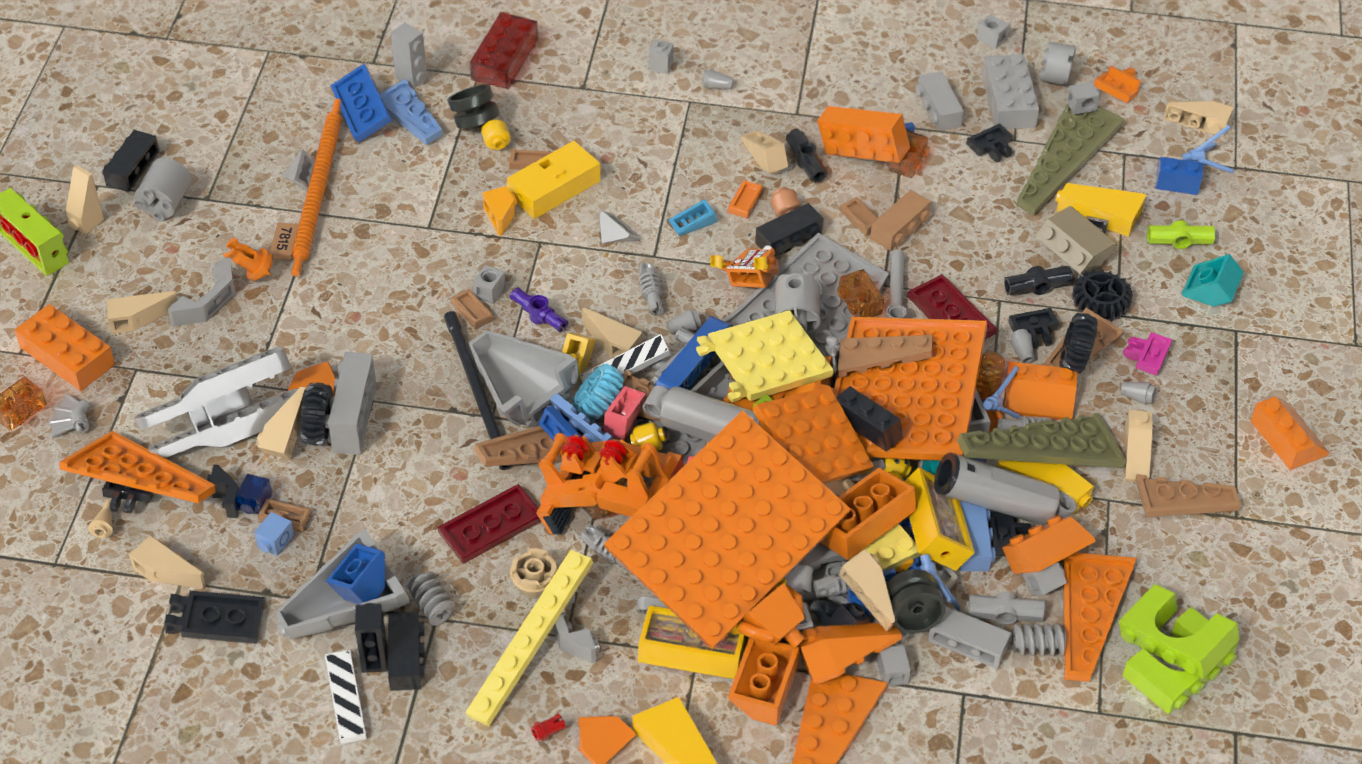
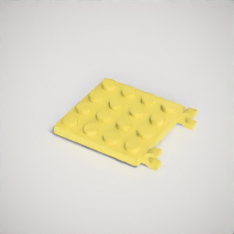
(766, 356)

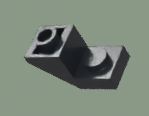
(226, 489)
(845, 614)

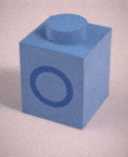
(274, 534)

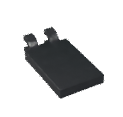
(216, 616)

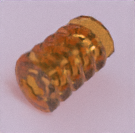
(990, 374)

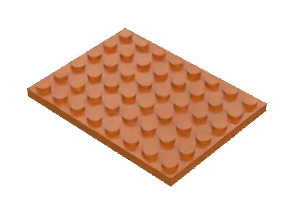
(929, 394)
(727, 529)

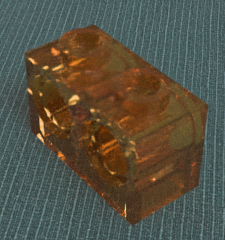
(860, 294)
(20, 403)

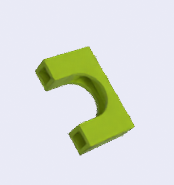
(1194, 653)
(1166, 686)

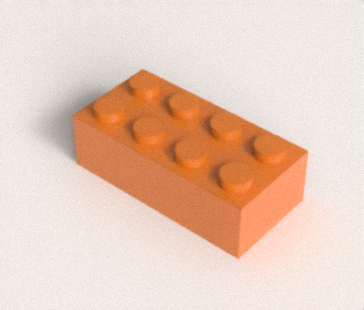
(863, 134)
(64, 347)
(875, 507)

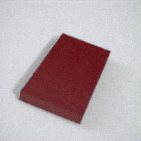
(942, 300)
(490, 523)

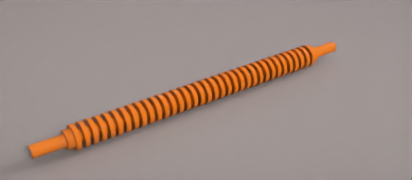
(316, 188)

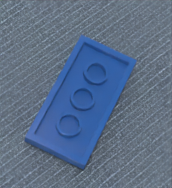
(361, 103)

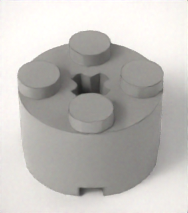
(1058, 63)

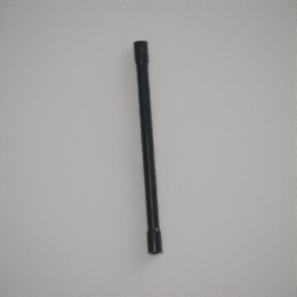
(455, 329)

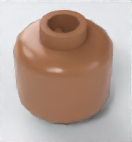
(784, 201)

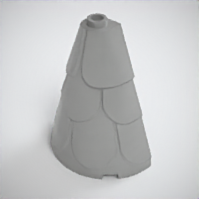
(522, 375)
(320, 608)

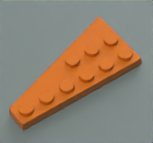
(1089, 607)

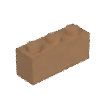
(900, 220)

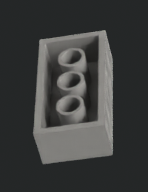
(1010, 91)
(351, 403)

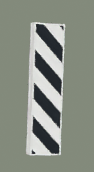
(637, 357)
(345, 697)

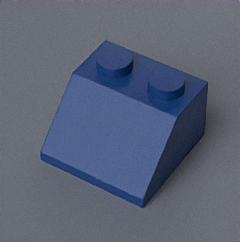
(1179, 175)
(360, 575)

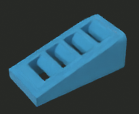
(696, 210)

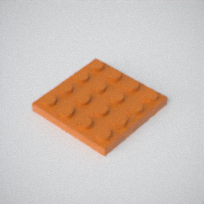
(815, 434)

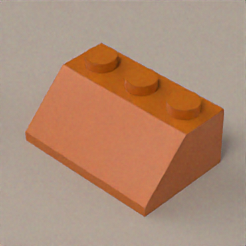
(1041, 391)
(1287, 433)
(1046, 544)
(764, 680)

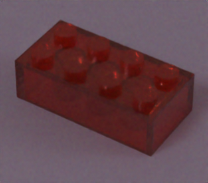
(504, 50)

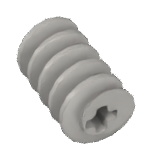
(431, 597)
(1038, 639)

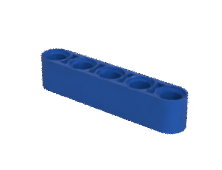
(688, 363)

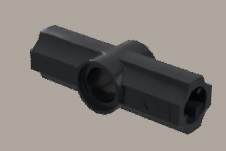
(806, 155)
(1038, 280)

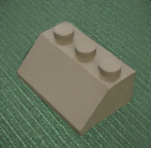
(1076, 240)

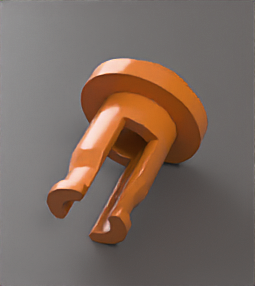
(255, 262)

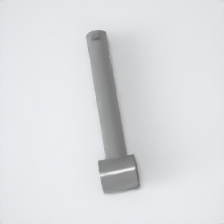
(896, 307)

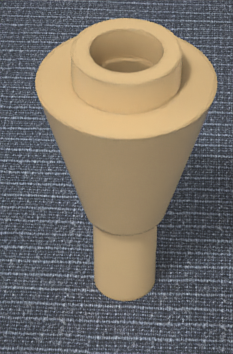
(102, 524)

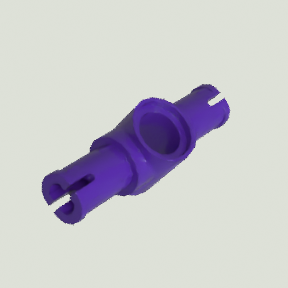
(539, 309)

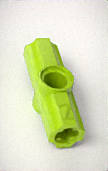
(1180, 234)

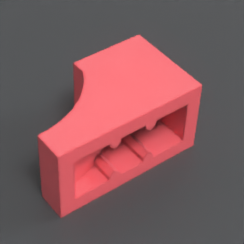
(623, 412)

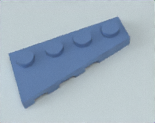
(410, 112)
(580, 421)

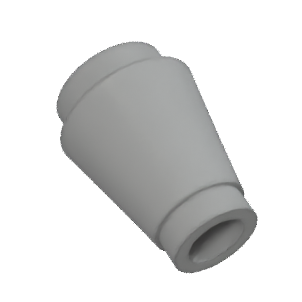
(716, 80)
(688, 320)
(1023, 345)
(1139, 391)

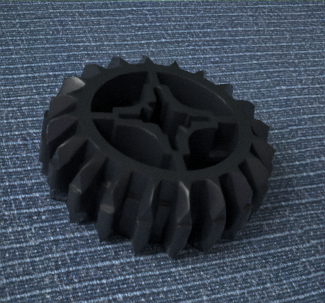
(1103, 294)
(1078, 342)
(313, 414)

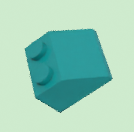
(1214, 281)

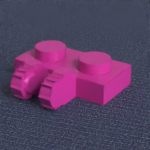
(1148, 352)

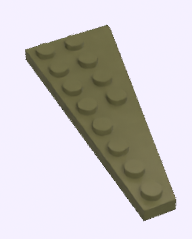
(1066, 151)
(1069, 442)

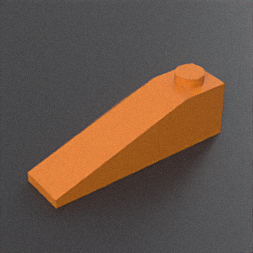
(833, 648)

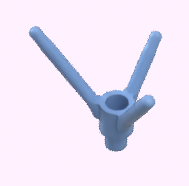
(1199, 155)
(995, 401)
(930, 567)

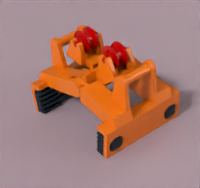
(607, 464)

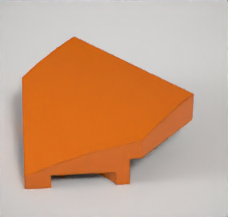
(1119, 83)
(318, 373)
(602, 737)

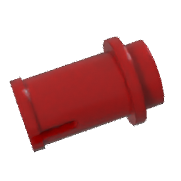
(548, 727)

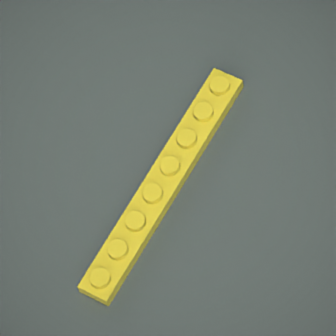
(529, 638)

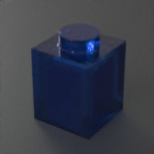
(253, 493)

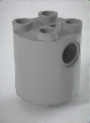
(162, 188)
(801, 296)

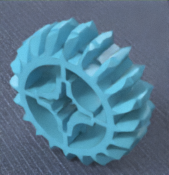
(598, 392)

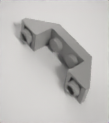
(188, 312)
(575, 643)

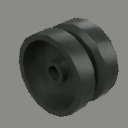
(473, 106)
(915, 601)

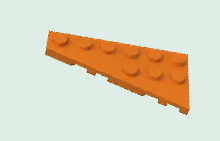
(132, 465)
(834, 717)

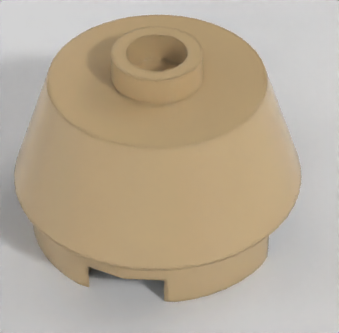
(533, 572)

